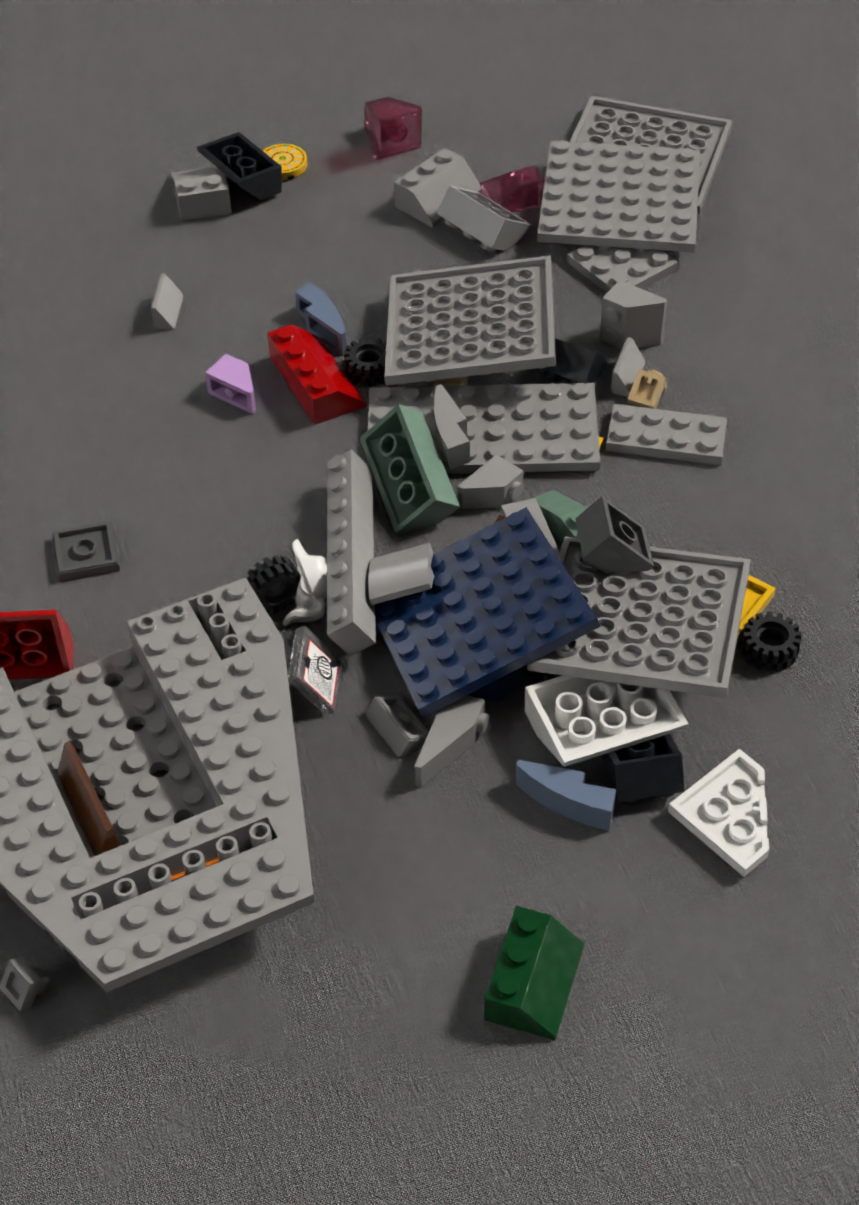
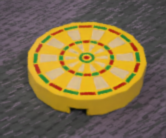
(290, 157)

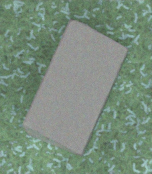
(166, 304)
(626, 368)
(397, 724)

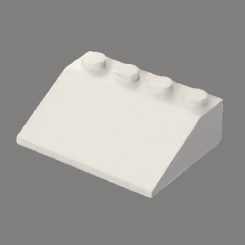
(597, 717)

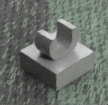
(22, 983)

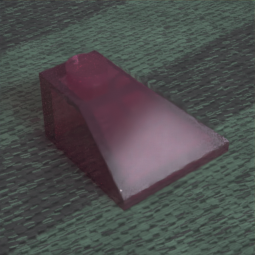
(393, 126)
(516, 189)

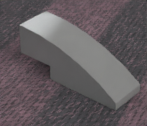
(450, 429)

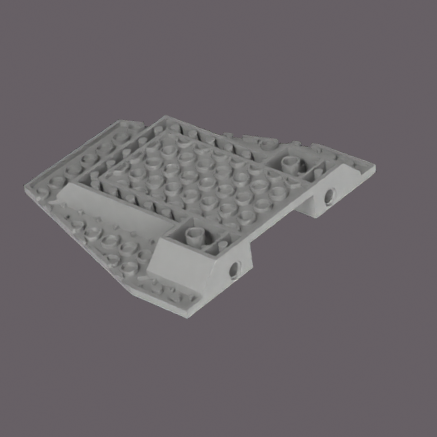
(221, 722)

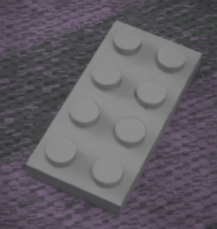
(666, 434)

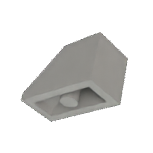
(491, 485)

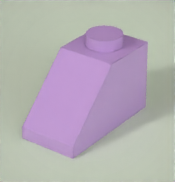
(231, 382)

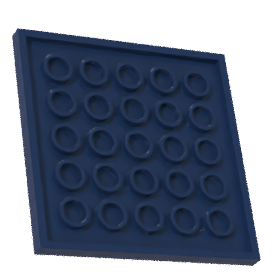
(489, 612)

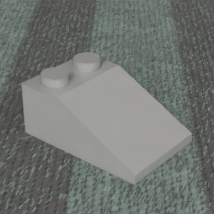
(201, 193)

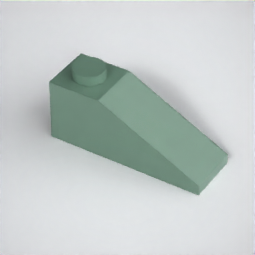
(560, 514)

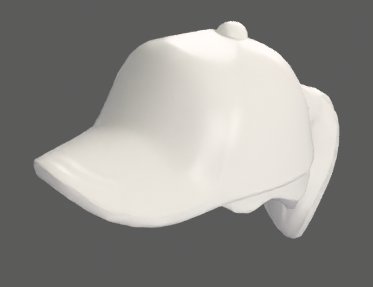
(311, 588)

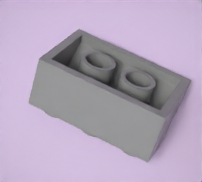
(424, 187)
(482, 219)

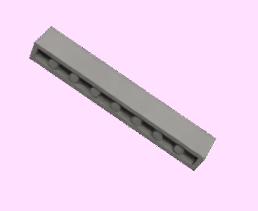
(349, 552)

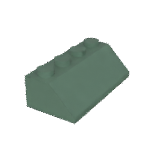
(408, 470)

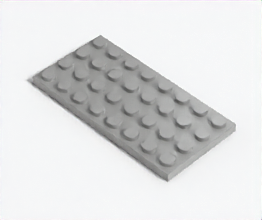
(524, 423)

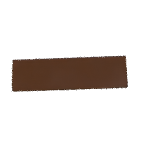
(86, 802)

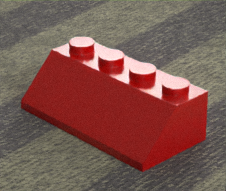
(312, 374)

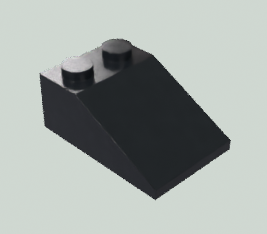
(645, 770)

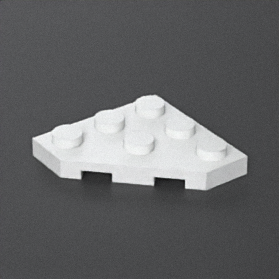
(728, 812)

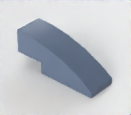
(321, 316)
(566, 793)

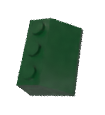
(533, 974)

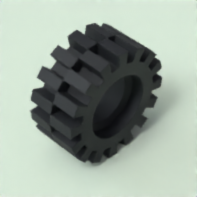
(355, 363)
(274, 582)
(771, 628)

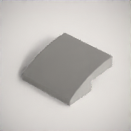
(400, 574)

